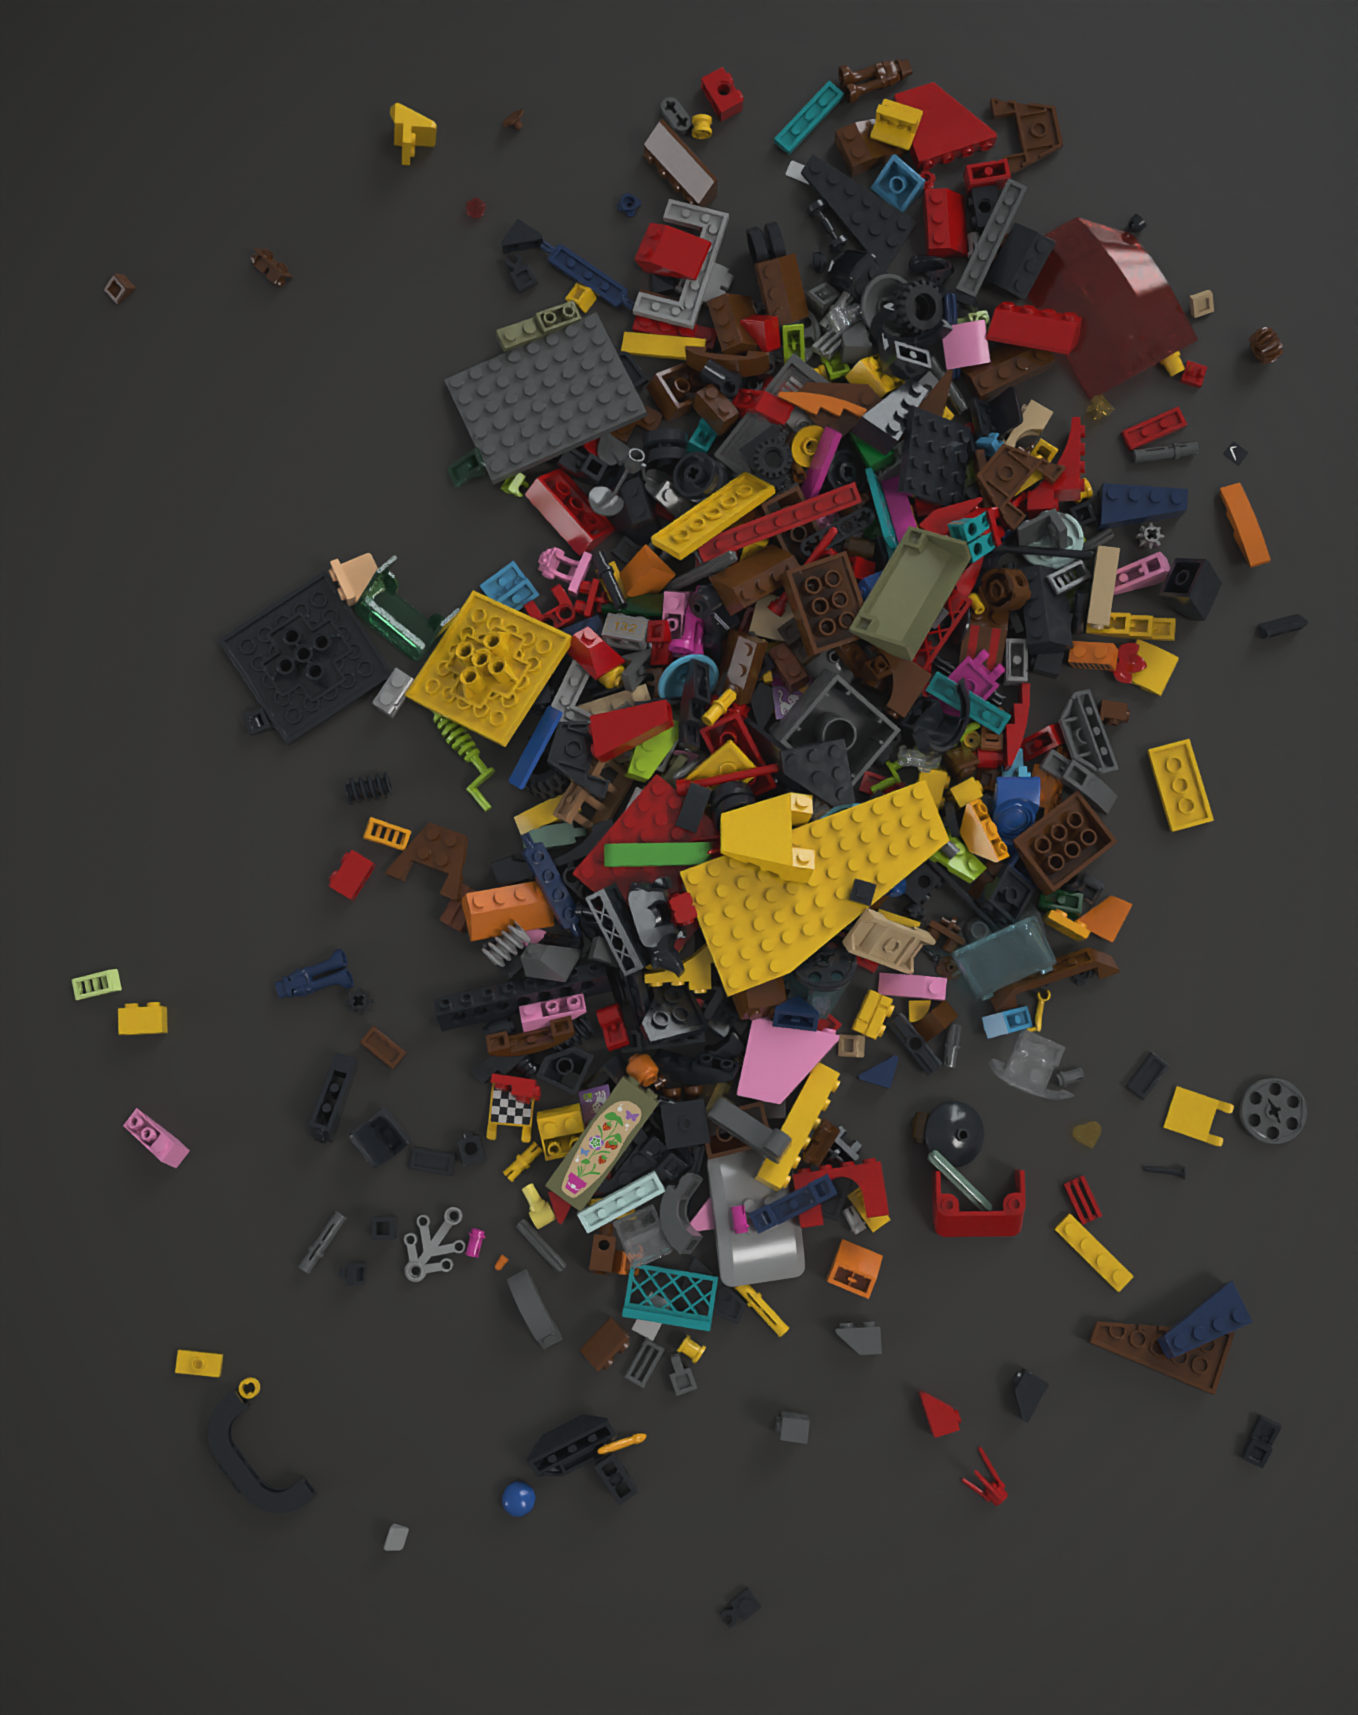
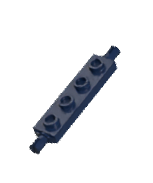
(587, 275)
(551, 884)

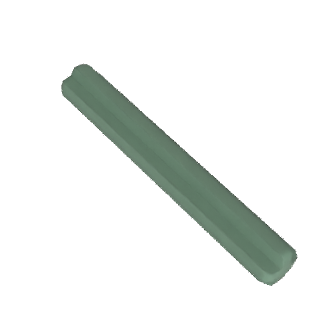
(959, 1181)

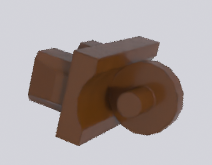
(953, 940)

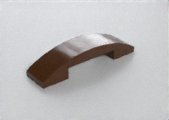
(750, 365)
(531, 1041)

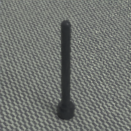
(1042, 551)

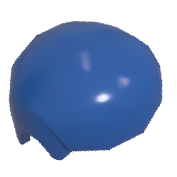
(518, 1499)

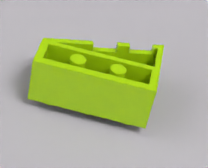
(649, 754)

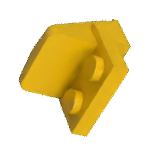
(411, 130)

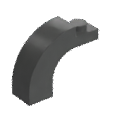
(674, 1214)
(533, 1309)

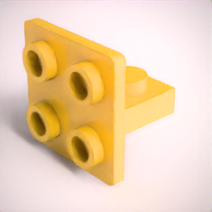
(896, 124)

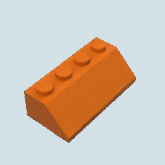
(494, 909)

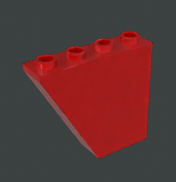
(945, 127)

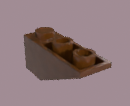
(960, 762)

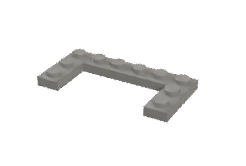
(686, 311)
(569, 694)

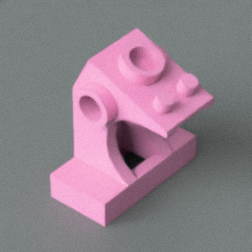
(550, 560)

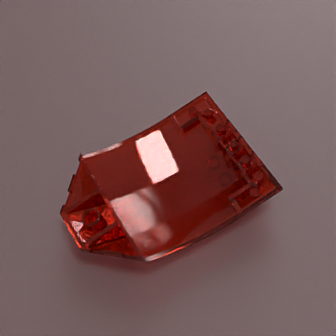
(1122, 299)

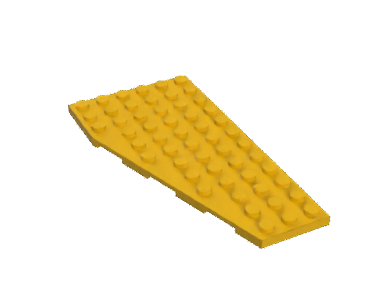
(770, 925)

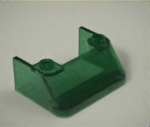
(398, 619)

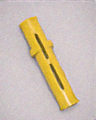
(762, 1309)

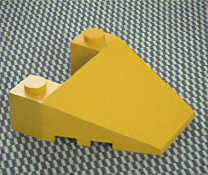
(764, 835)

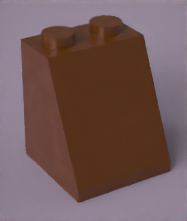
(760, 1000)

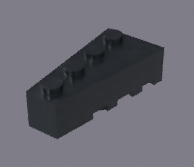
(887, 420)

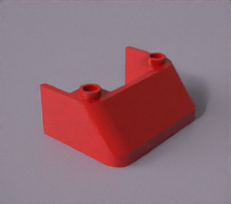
(952, 1223)

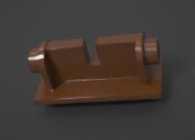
(264, 261)
(820, 1143)

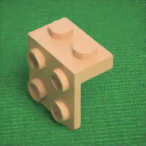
(353, 576)

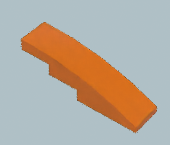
(814, 402)
(1245, 525)

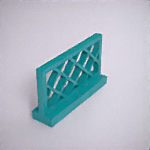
(882, 512)
(670, 1316)

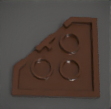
(857, 394)

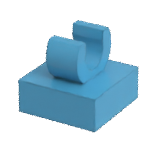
(989, 444)

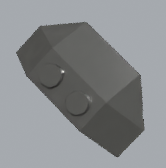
(1086, 734)

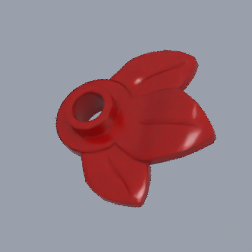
(1128, 663)

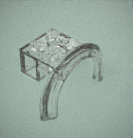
(1032, 1066)

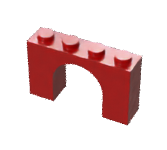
(868, 1177)

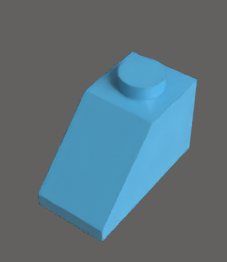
(1007, 1022)

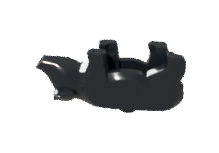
(654, 923)

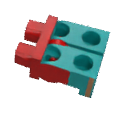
(979, 531)

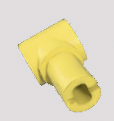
(540, 1211)

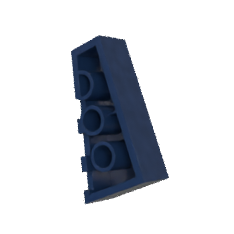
(1137, 504)
(1211, 1319)

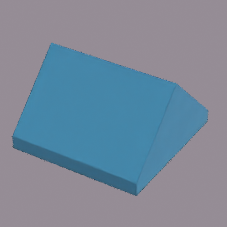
(898, 184)

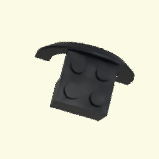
(904, 355)
(931, 728)

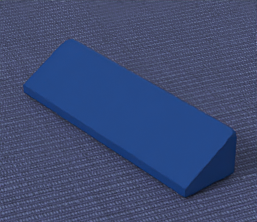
(535, 747)

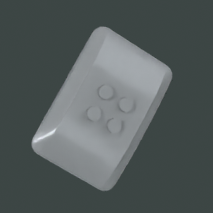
(749, 1255)

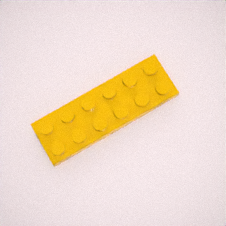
(712, 515)

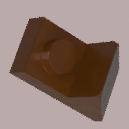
(987, 875)

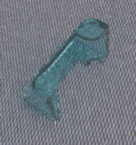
(1004, 957)

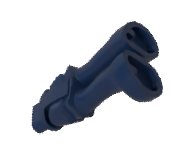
(302, 981)

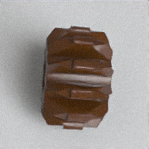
(1266, 345)

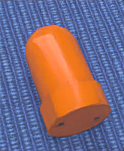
(501, 1262)

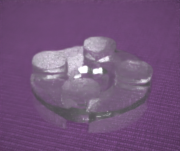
(915, 758)

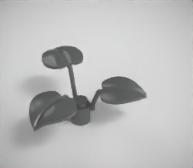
(615, 452)

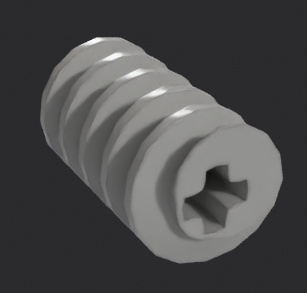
(507, 944)

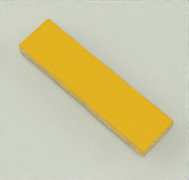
(658, 345)

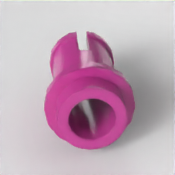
(739, 1219)
(475, 1242)

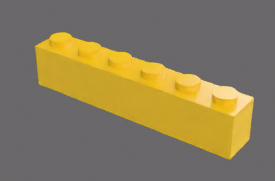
(798, 1124)

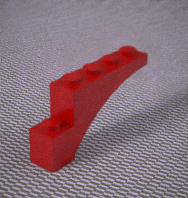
(1069, 484)

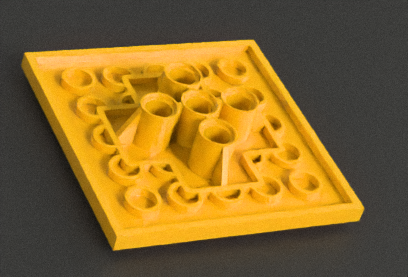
(489, 668)

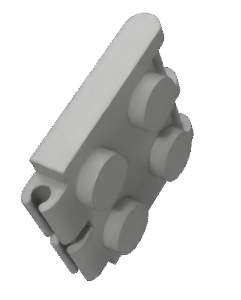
(719, 279)

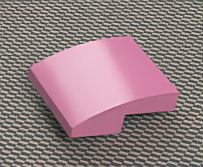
(966, 345)

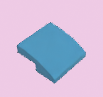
(509, 587)

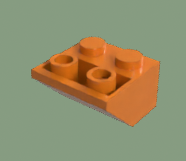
(854, 1268)

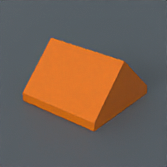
(645, 574)

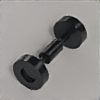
(816, 209)

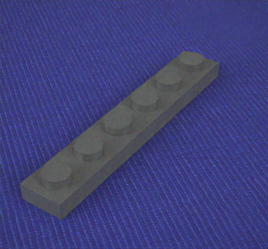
(991, 238)

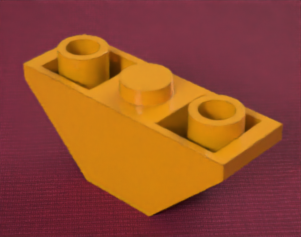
(981, 833)

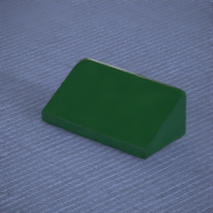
(1063, 900)

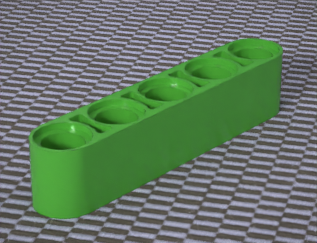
(656, 854)

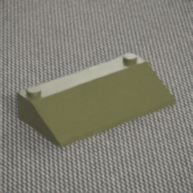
(911, 592)

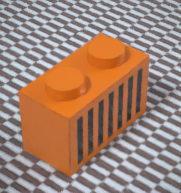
(1093, 655)

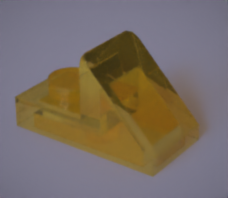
(720, 1088)

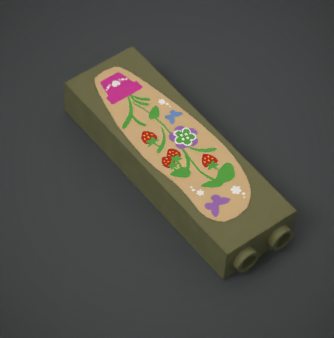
(603, 1142)

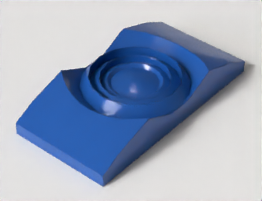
(1015, 807)

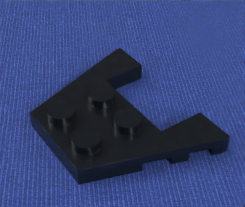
(573, 756)
(631, 1169)

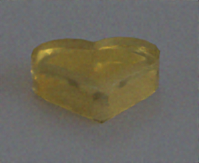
(1087, 1134)

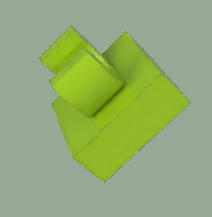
(512, 484)

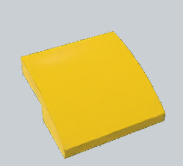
(1159, 668)

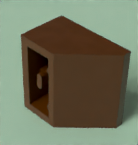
(605, 1344)

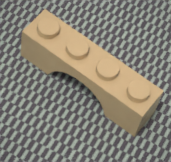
(1034, 421)

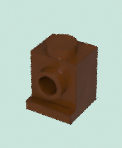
(1113, 712)

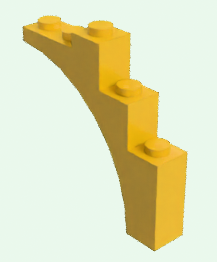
(696, 972)

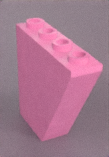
(780, 1059)

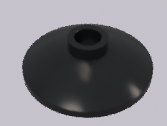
(961, 629)

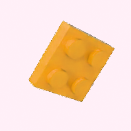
(1059, 921)

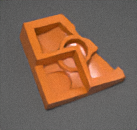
(1107, 918)

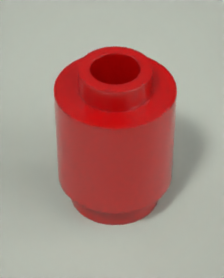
(988, 759)

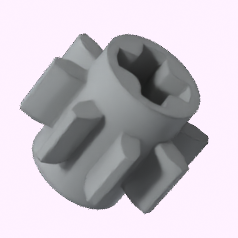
(1144, 541)

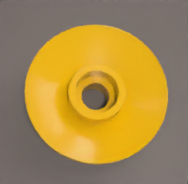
(800, 453)

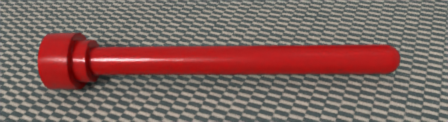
(778, 606)
(683, 785)

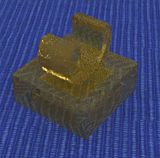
(1102, 406)

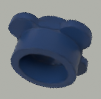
(629, 199)

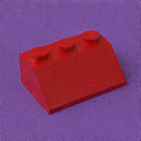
(945, 223)

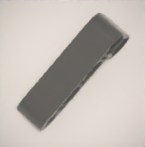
(750, 1131)

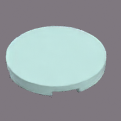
(1075, 542)

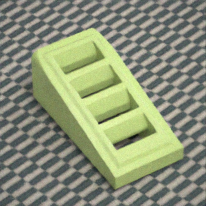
(110, 982)

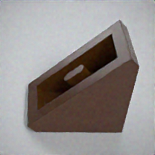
(935, 1020)

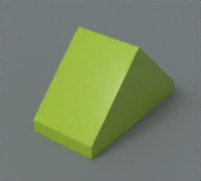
(793, 341)

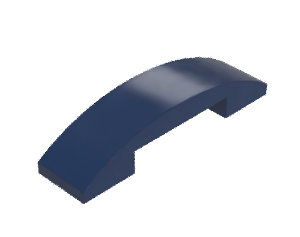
(793, 1204)

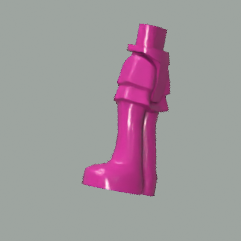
(691, 639)

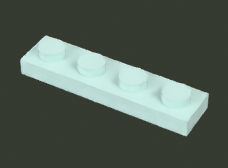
(621, 1201)

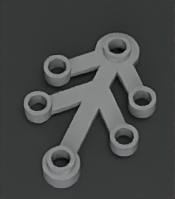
(431, 1247)

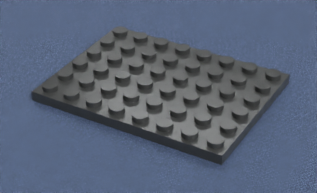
(545, 398)

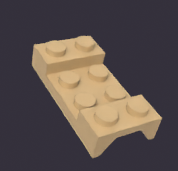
(886, 941)

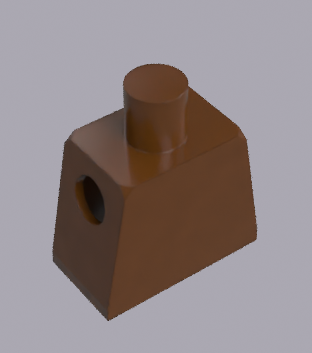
(602, 1261)

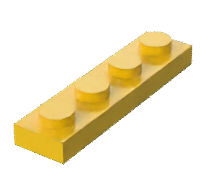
(1093, 1252)

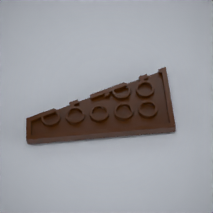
(1139, 1344)

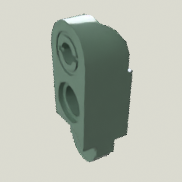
(557, 835)

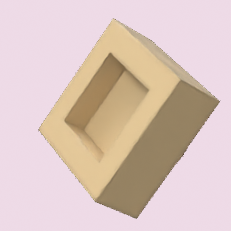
(1201, 303)

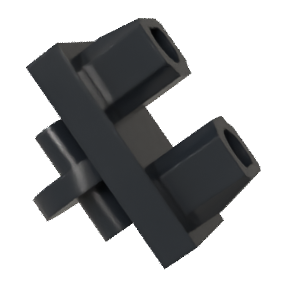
(841, 1151)

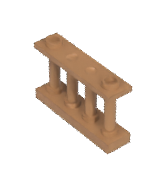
(575, 796)

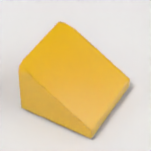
(582, 297)

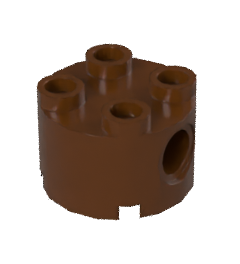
(1004, 589)

